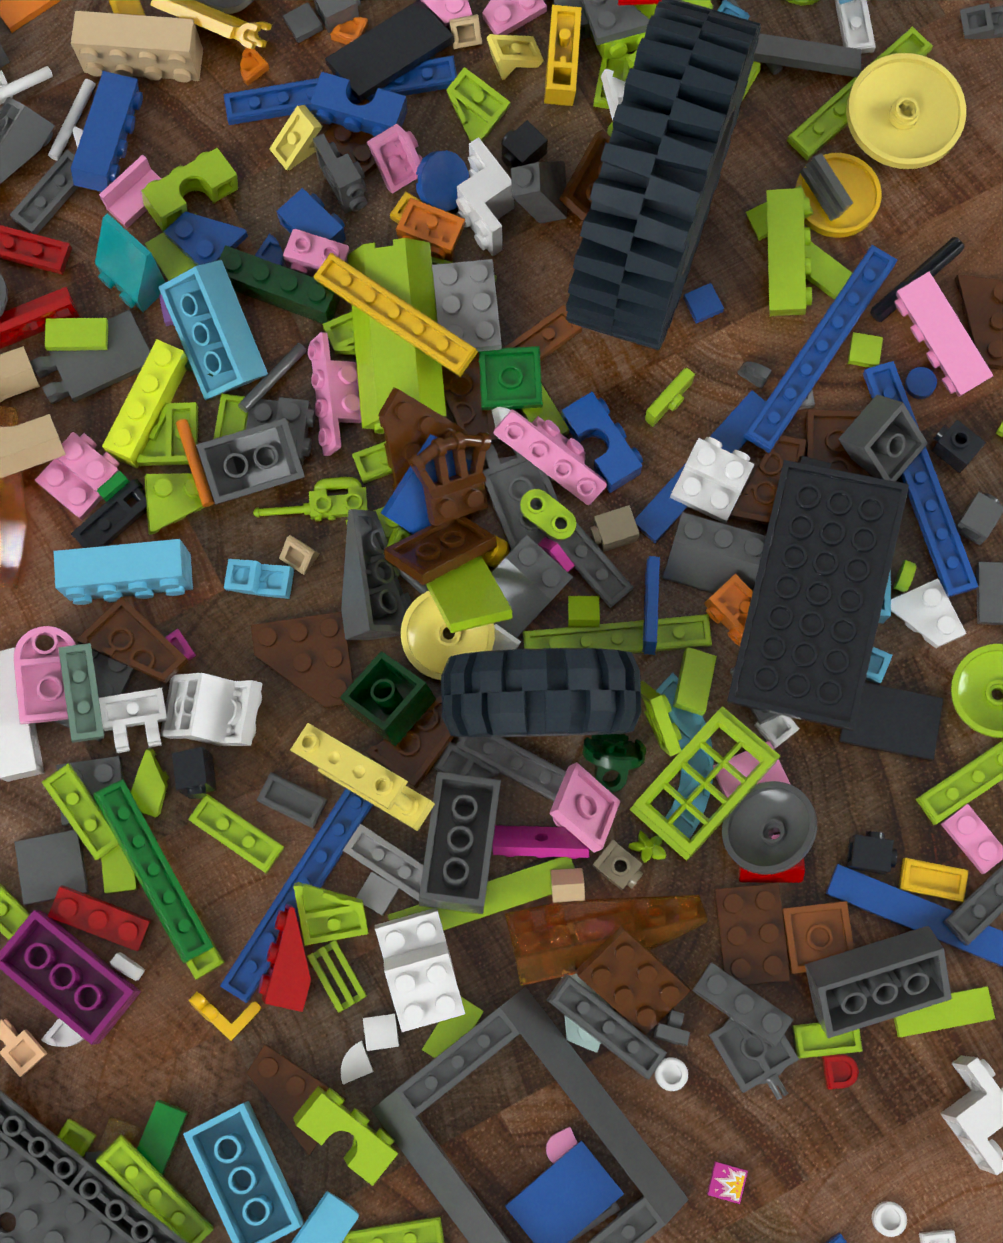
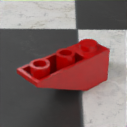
(288, 972)

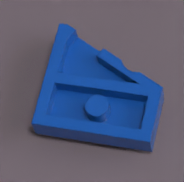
(203, 237)

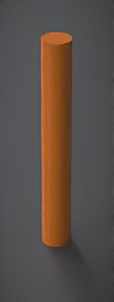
(195, 463)

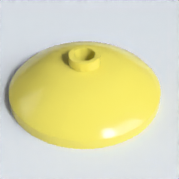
(426, 644)

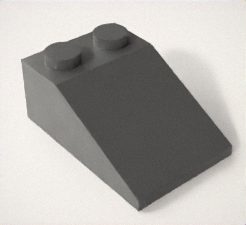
(250, 461)
(528, 583)

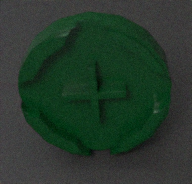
(613, 753)

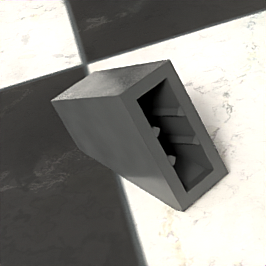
(539, 189)

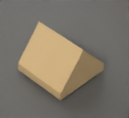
(465, 31)
(298, 554)
(567, 885)

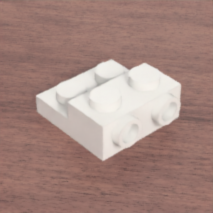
(712, 479)

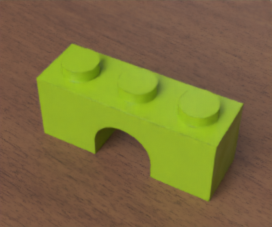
(207, 174)
(325, 1115)

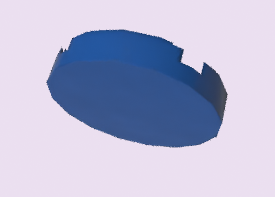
(439, 177)

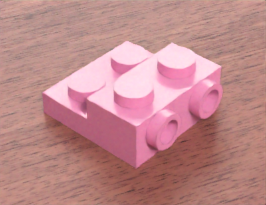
(78, 475)

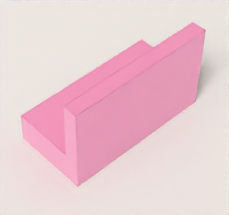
(124, 194)

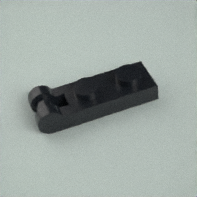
(112, 517)

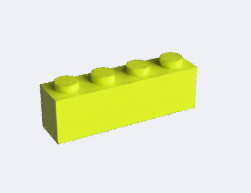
(145, 401)

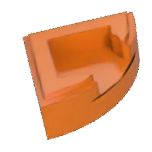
(349, 30)
(252, 66)

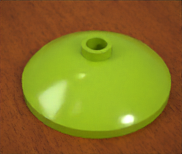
(973, 687)

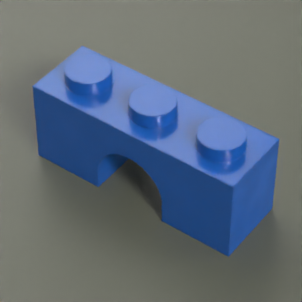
(332, 105)
(590, 418)

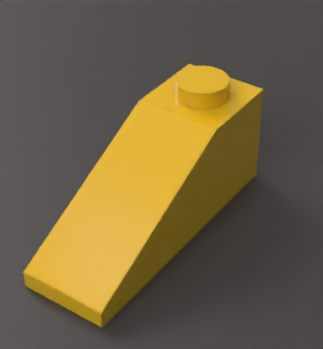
(562, 55)

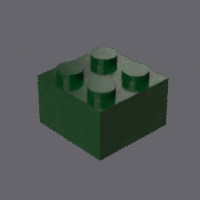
(388, 698)

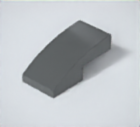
(982, 22)

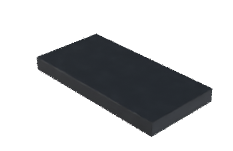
(390, 50)

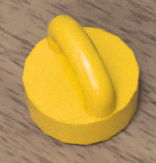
(497, 554)

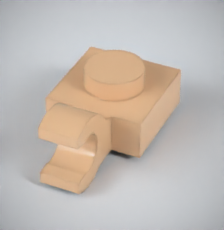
(21, 1050)

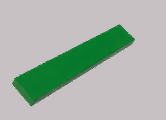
(153, 871)

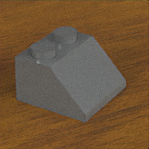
(883, 438)

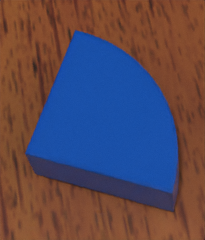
(271, 251)

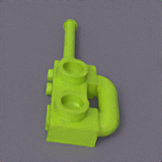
(325, 506)

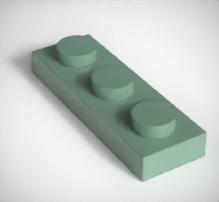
(81, 693)

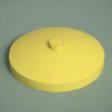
(906, 111)

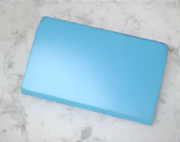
(328, 1221)

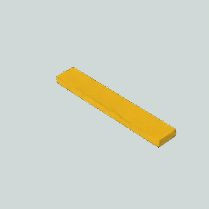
(395, 314)

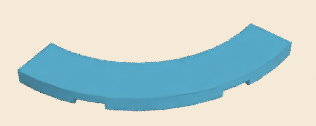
(688, 725)

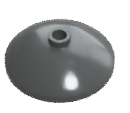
(764, 811)

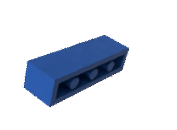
(106, 131)

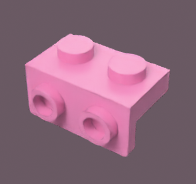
(395, 157)
(308, 251)

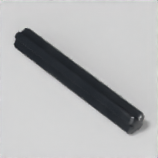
(932, 264)

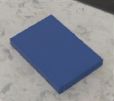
(408, 502)
(564, 1197)

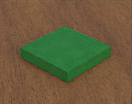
(511, 378)

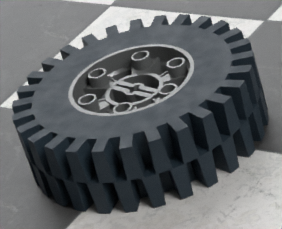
(660, 171)

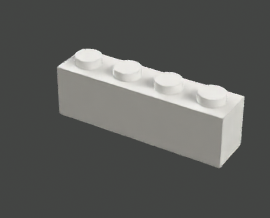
(18, 743)

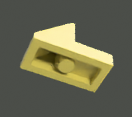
(514, 52)
(296, 138)

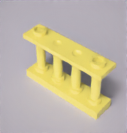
(362, 776)

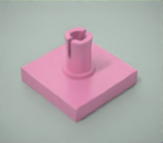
(584, 807)

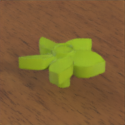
(649, 847)

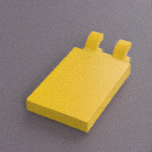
(216, 21)

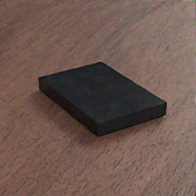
(896, 722)

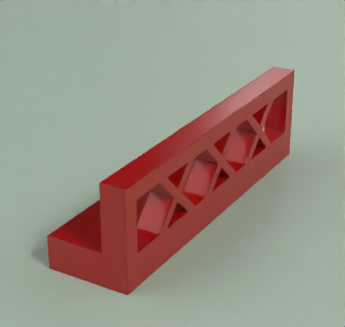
(31, 317)

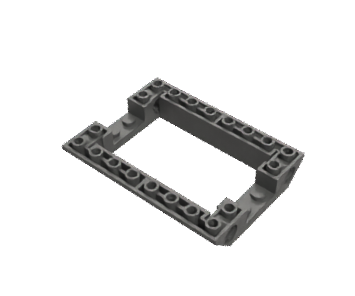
(526, 1017)

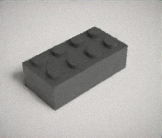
(459, 843)
(878, 981)

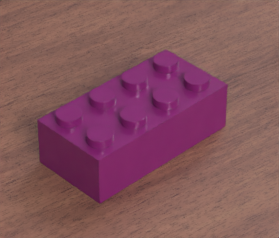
(67, 977)

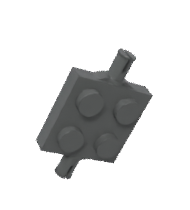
(751, 1058)

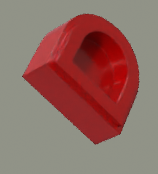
(839, 1071)

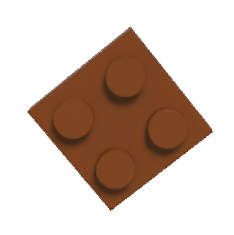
(816, 933)

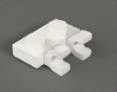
(132, 710)

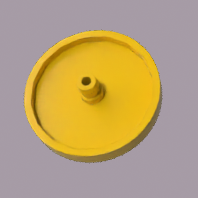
(861, 186)

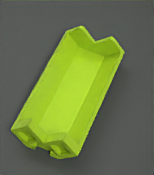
(383, 356)

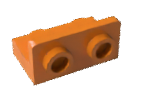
(433, 226)
(731, 607)

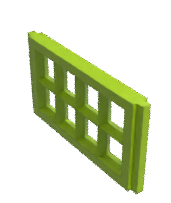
(664, 827)

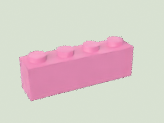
(943, 335)

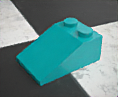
(127, 265)

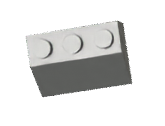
(711, 552)

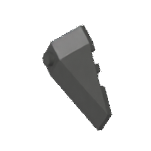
(21, 136)
(371, 591)

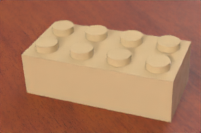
(137, 45)

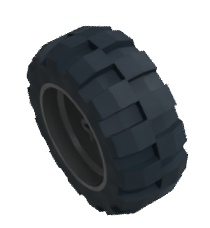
(541, 692)

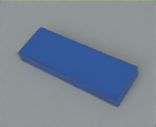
(651, 605)

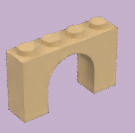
(34, 440)

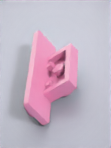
(335, 393)
(552, 453)

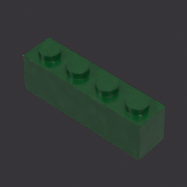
(279, 285)

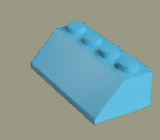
(213, 329)

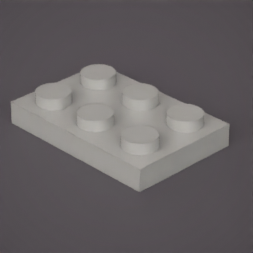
(468, 302)

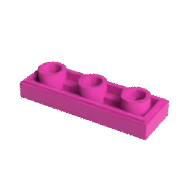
(537, 842)

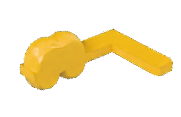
(211, 1014)

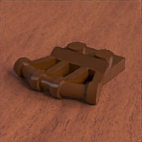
(460, 493)

